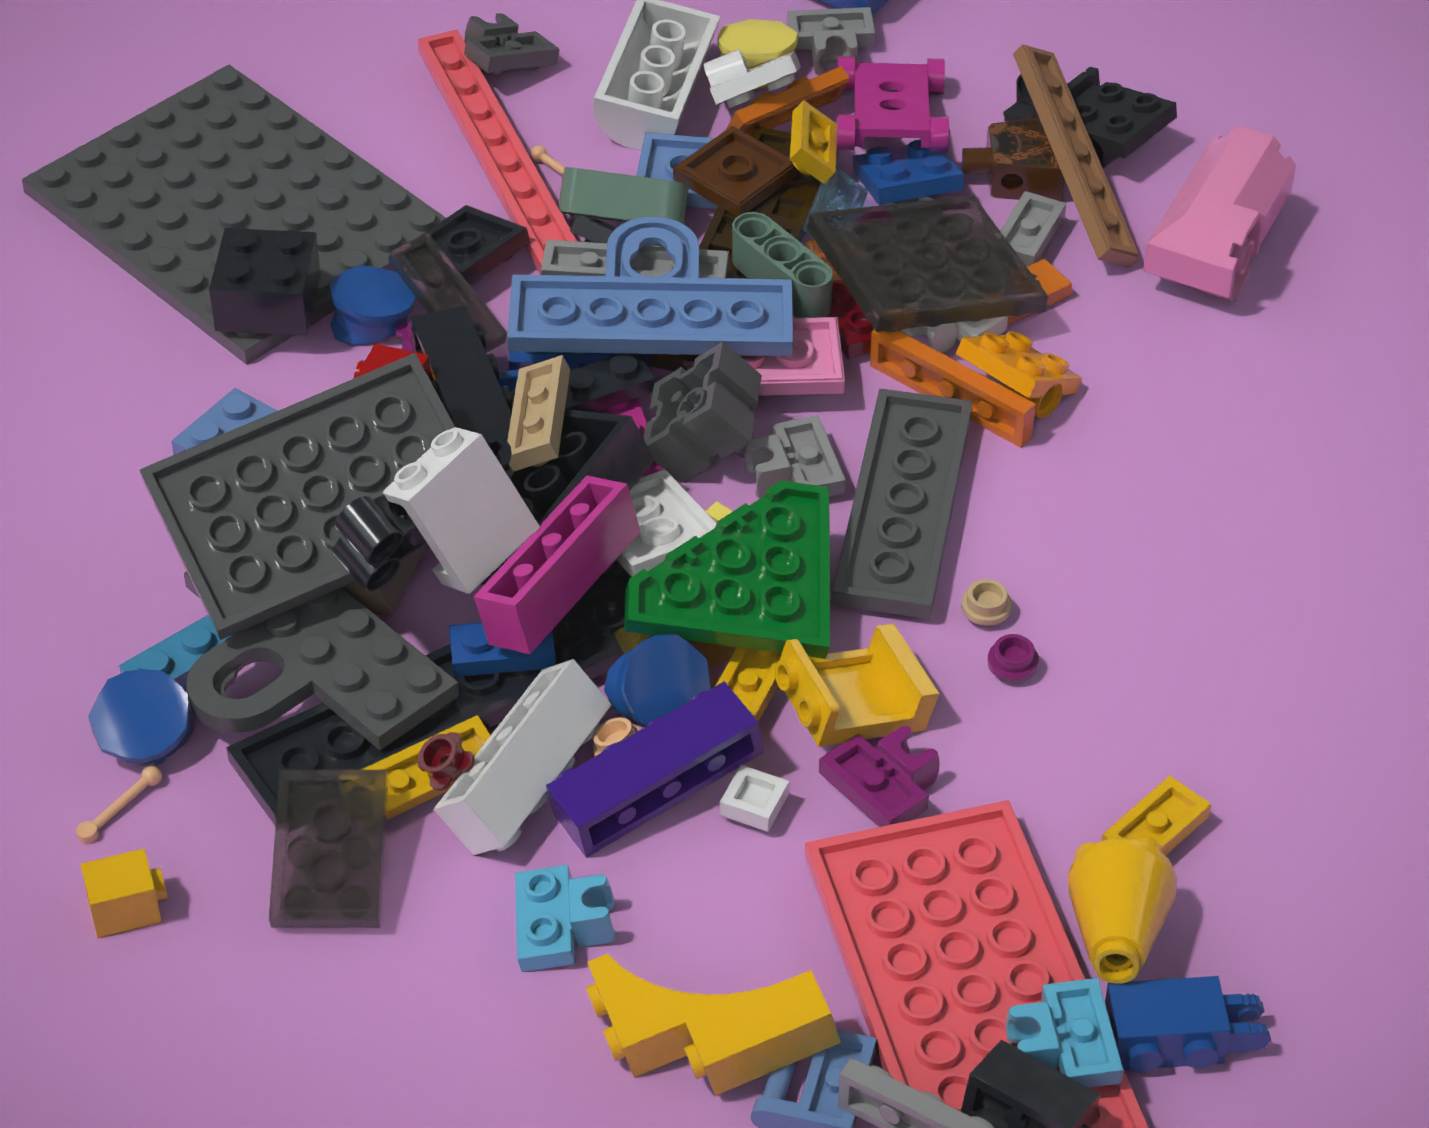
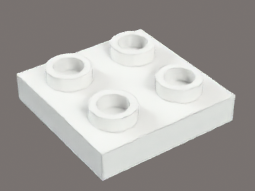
(734, 81)

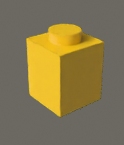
(123, 892)

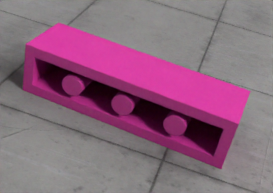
(557, 564)

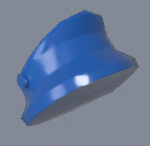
(369, 304)
(656, 678)
(141, 717)

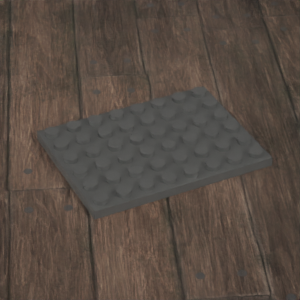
(218, 160)

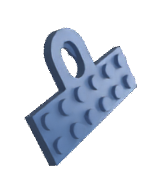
(648, 313)

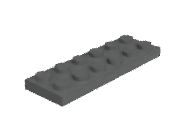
(903, 504)

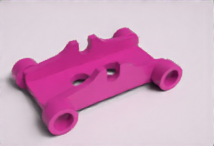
(913, 116)

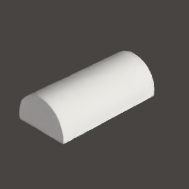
(652, 71)

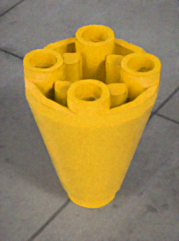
(1121, 902)

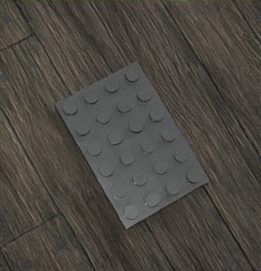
(263, 499)

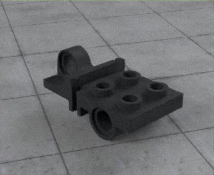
(1112, 114)

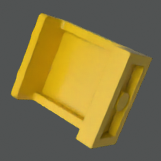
(857, 689)

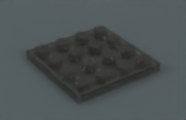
(926, 263)

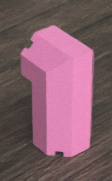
(1222, 214)

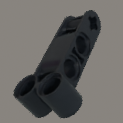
(377, 536)

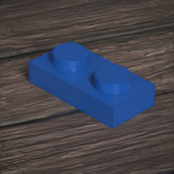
(476, 657)

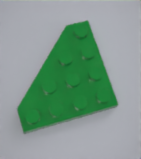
(746, 580)

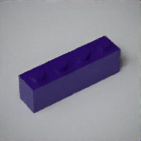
(655, 768)

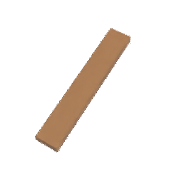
(1076, 156)

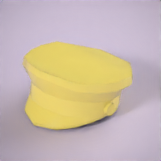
(758, 41)

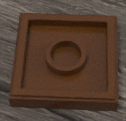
(735, 171)

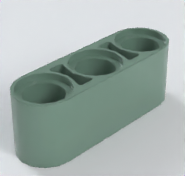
(620, 196)
(769, 252)

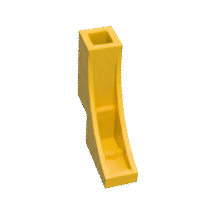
(721, 1034)

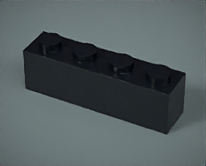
(462, 371)

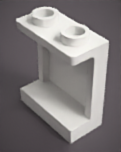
(463, 507)

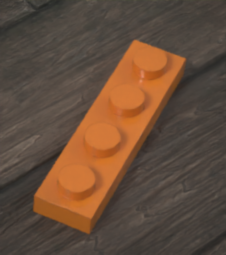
(938, 375)

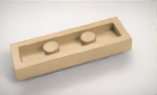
(538, 413)

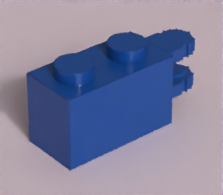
(1182, 1023)

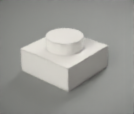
(754, 798)

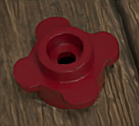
(444, 759)

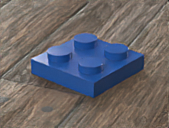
(906, 173)

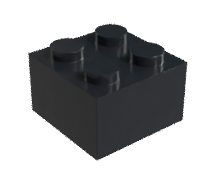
(265, 281)

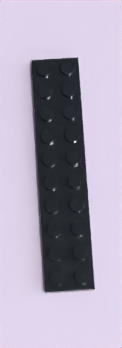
(326, 742)

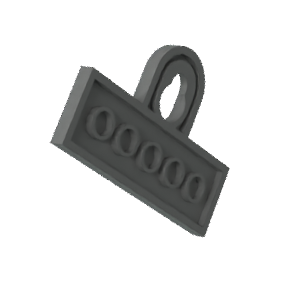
(328, 651)

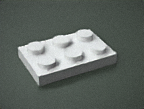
(665, 519)

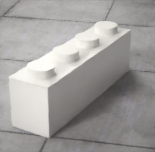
(522, 758)

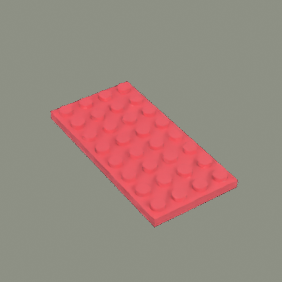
(943, 938)

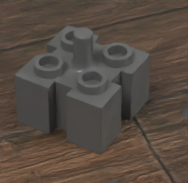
(703, 413)

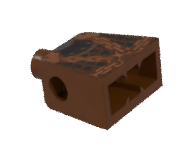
(1016, 161)

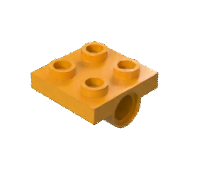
(1022, 368)

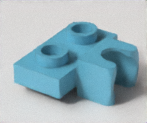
(557, 912)
(1069, 1032)

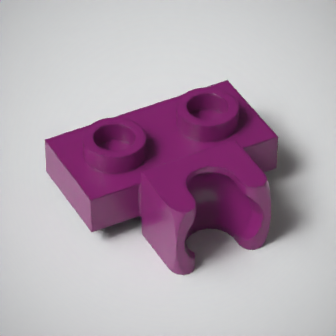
(884, 780)

